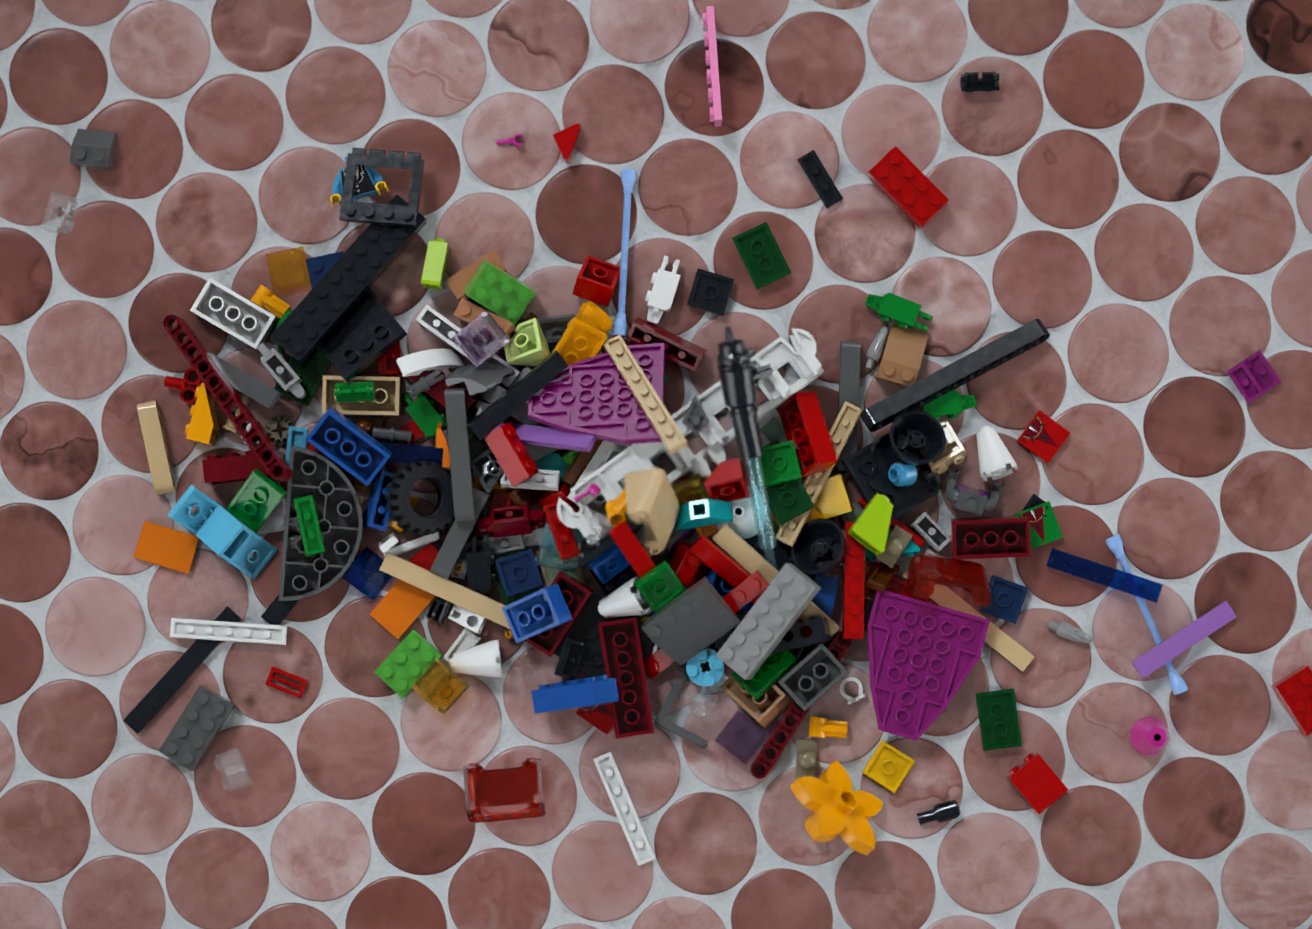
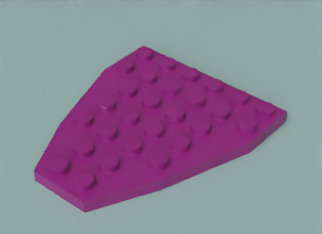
(596, 400)
(918, 660)

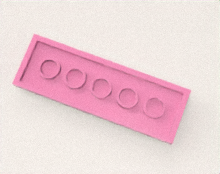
(711, 59)

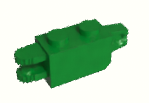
(898, 310)
(949, 405)
(425, 414)

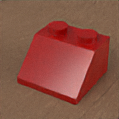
(597, 281)
(728, 481)
(687, 565)

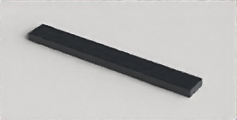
(175, 677)

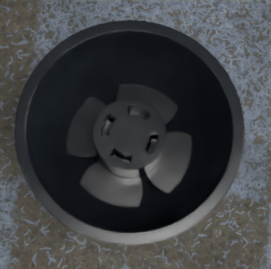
(919, 430)
(819, 547)

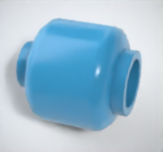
(902, 474)

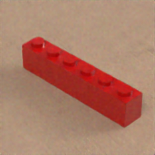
(853, 588)

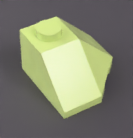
(527, 345)

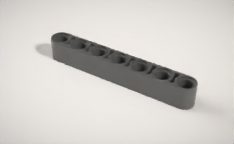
(848, 392)
(459, 455)

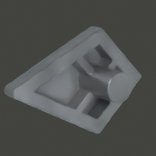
(695, 417)

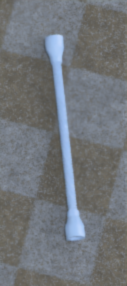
(628, 179)
(1176, 681)

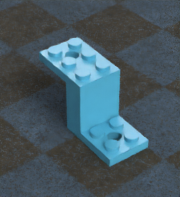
(222, 532)

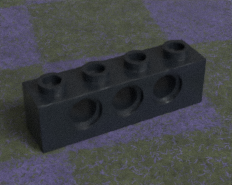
(819, 634)

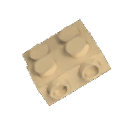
(952, 453)

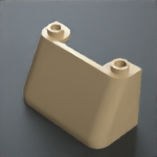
(652, 502)

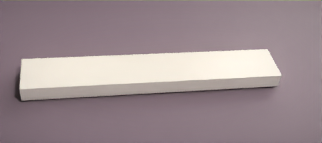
(228, 631)
(624, 808)

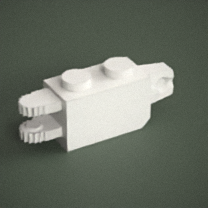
(663, 291)

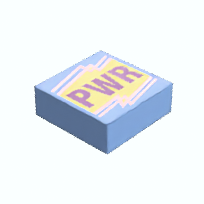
(460, 569)

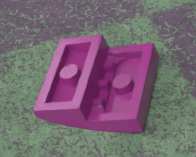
(1254, 376)

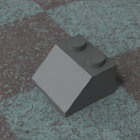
(93, 149)

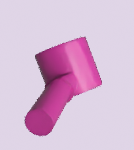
(510, 140)
(593, 489)

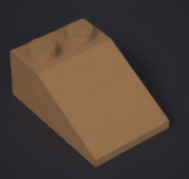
(902, 356)
(765, 709)

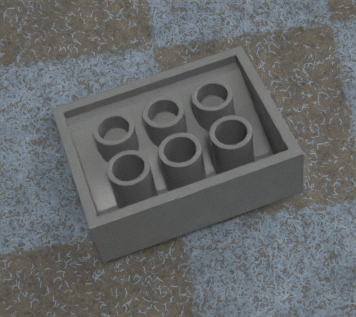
(691, 622)

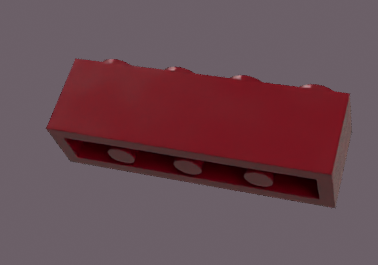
(676, 348)

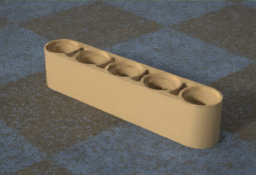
(156, 447)

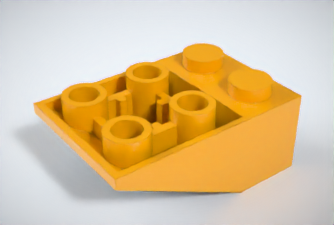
(204, 421)

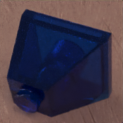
(366, 574)

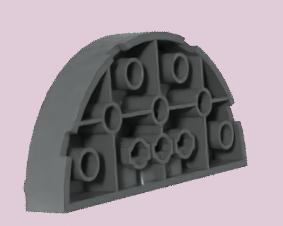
(338, 519)

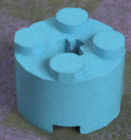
(708, 678)

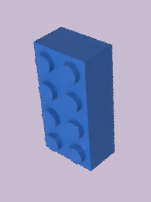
(349, 446)
(575, 694)

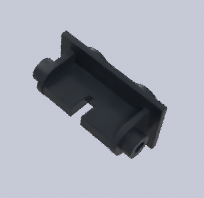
(970, 82)

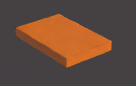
(166, 547)
(401, 607)

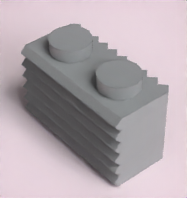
(930, 532)

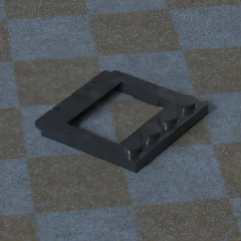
(381, 213)

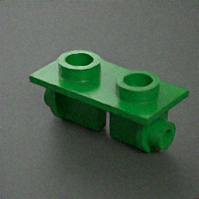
(354, 392)

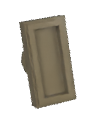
(894, 546)
(806, 758)

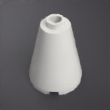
(993, 455)
(624, 602)
(479, 660)

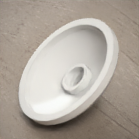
(742, 524)

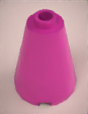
(1143, 736)

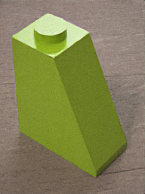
(435, 264)
(873, 524)

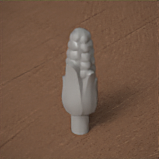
(877, 347)
(1069, 632)

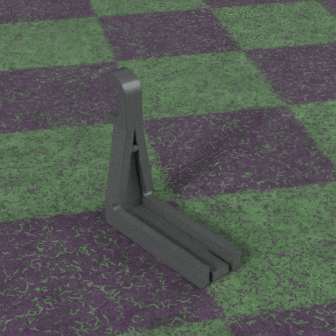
(672, 727)

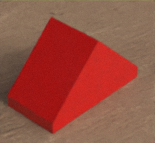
(566, 140)
(553, 496)

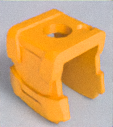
(594, 316)

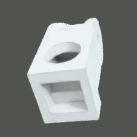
(467, 619)

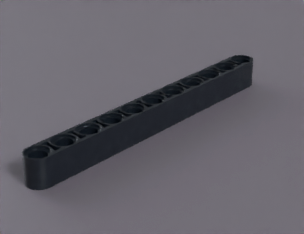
(955, 375)

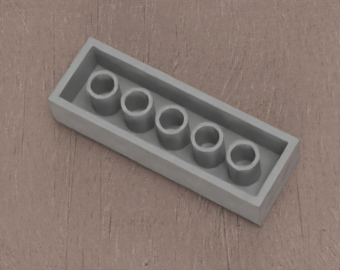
(768, 621)

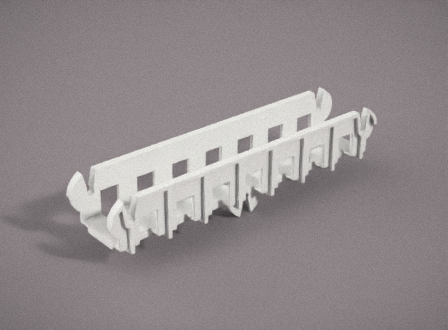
(639, 456)

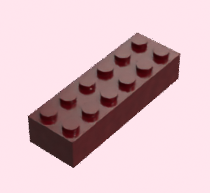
(625, 662)

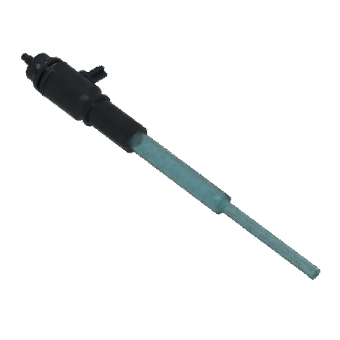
(739, 395)

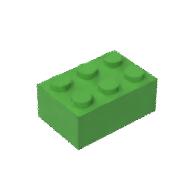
(499, 291)
(407, 663)

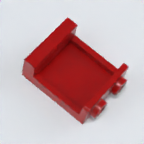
(1037, 782)

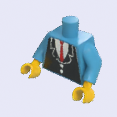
(368, 183)

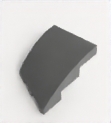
(553, 328)
(479, 378)
(484, 464)

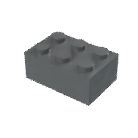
(812, 676)

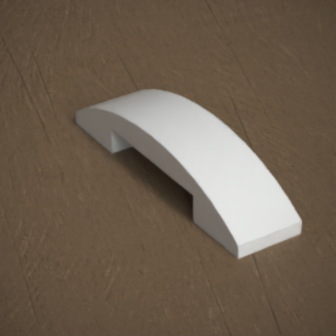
(429, 360)

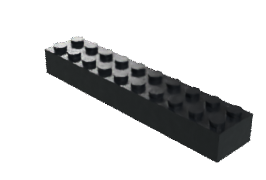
(343, 286)

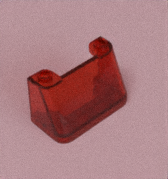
(929, 570)
(504, 792)

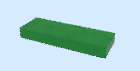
(309, 525)

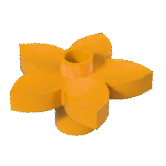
(838, 808)

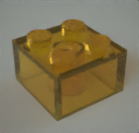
(440, 686)

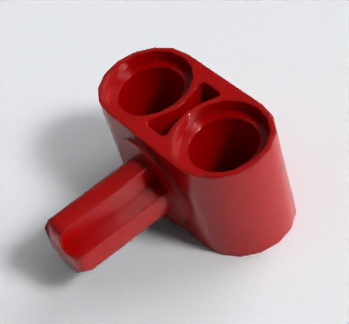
(184, 385)

